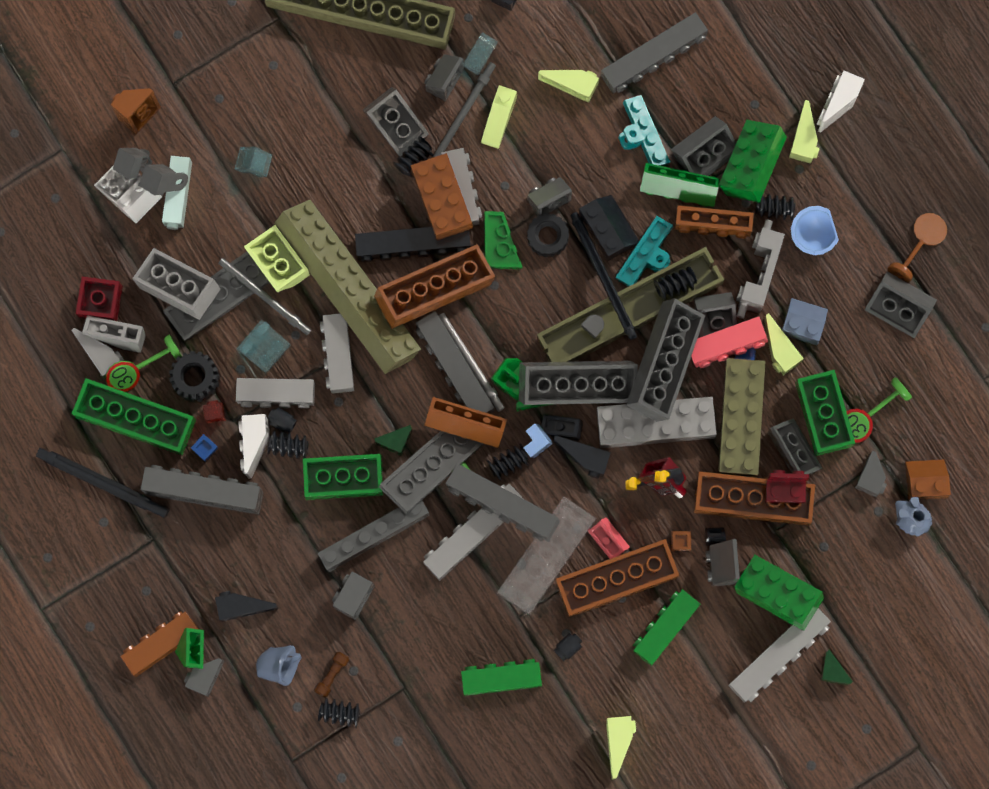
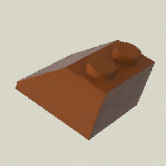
(927, 479)

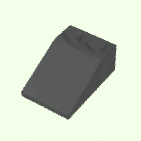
(395, 121)
(723, 563)

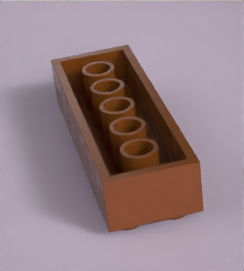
(434, 286)
(746, 499)
(617, 578)

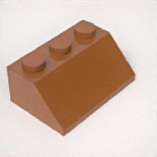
(135, 107)

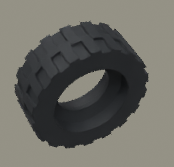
(547, 221)

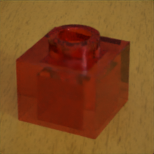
(214, 412)

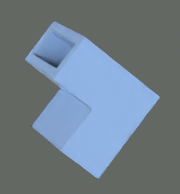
(540, 441)

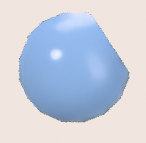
(814, 230)

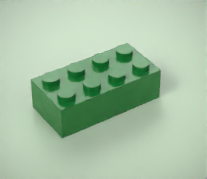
(753, 160)
(824, 413)
(342, 476)
(779, 592)

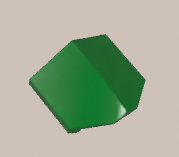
(507, 377)

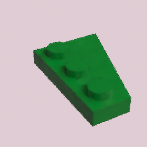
(498, 244)

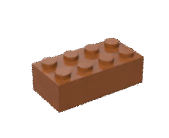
(441, 196)

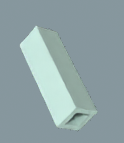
(176, 201)

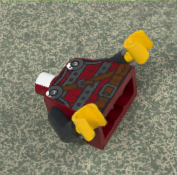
(661, 476)

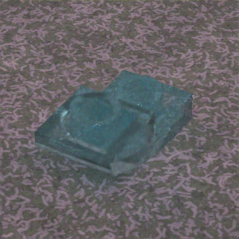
(480, 53)

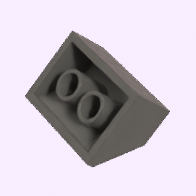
(705, 148)
(900, 304)

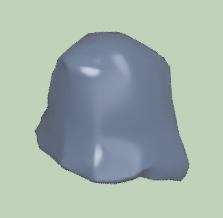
(277, 665)

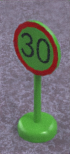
(125, 374)
(861, 421)

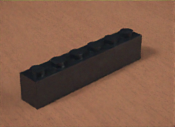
(407, 243)

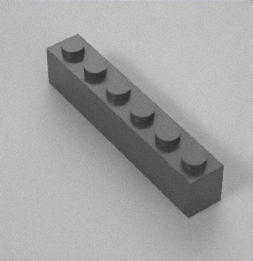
(654, 53)
(453, 364)
(503, 503)
(371, 536)

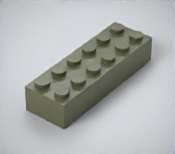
(741, 417)

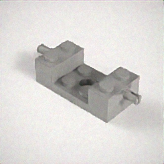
(767, 245)

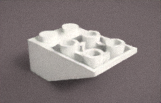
(838, 103)
(126, 194)
(255, 439)

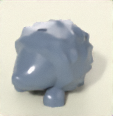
(913, 517)

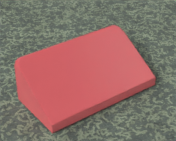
(608, 538)

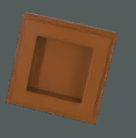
(680, 540)

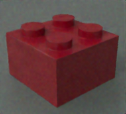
(99, 298)

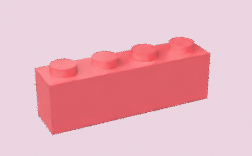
(729, 342)

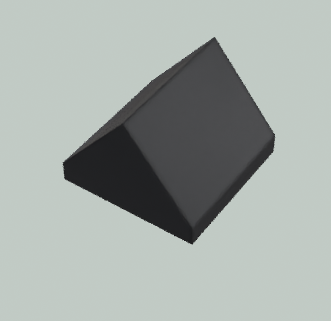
(714, 535)

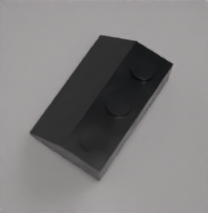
(608, 226)

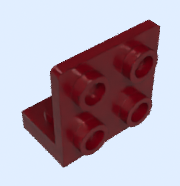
(786, 487)

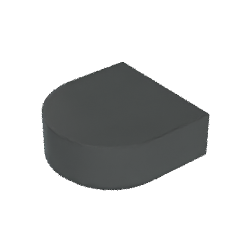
(593, 325)

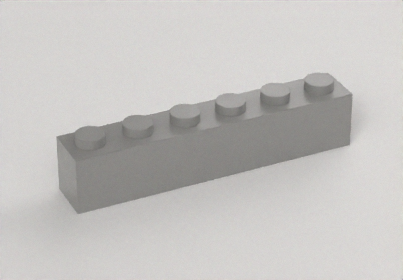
(463, 541)
(775, 657)

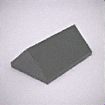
(794, 447)

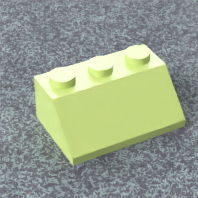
(277, 259)

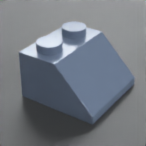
(804, 321)

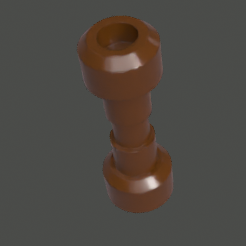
(323, 688)

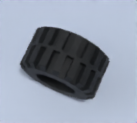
(190, 361)

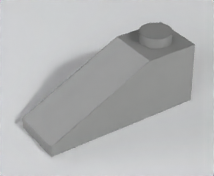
(115, 333)
(99, 353)

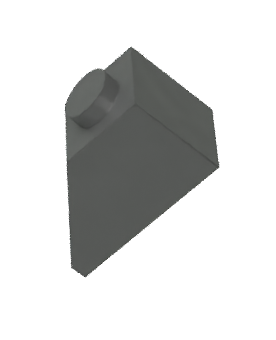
(872, 476)
(204, 679)

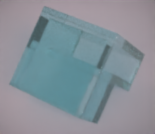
(253, 161)

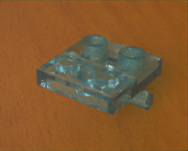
(263, 346)

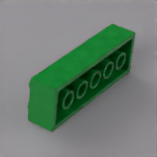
(134, 417)

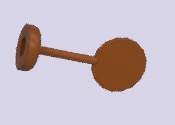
(929, 230)

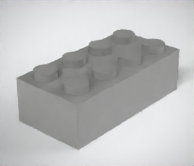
(176, 283)

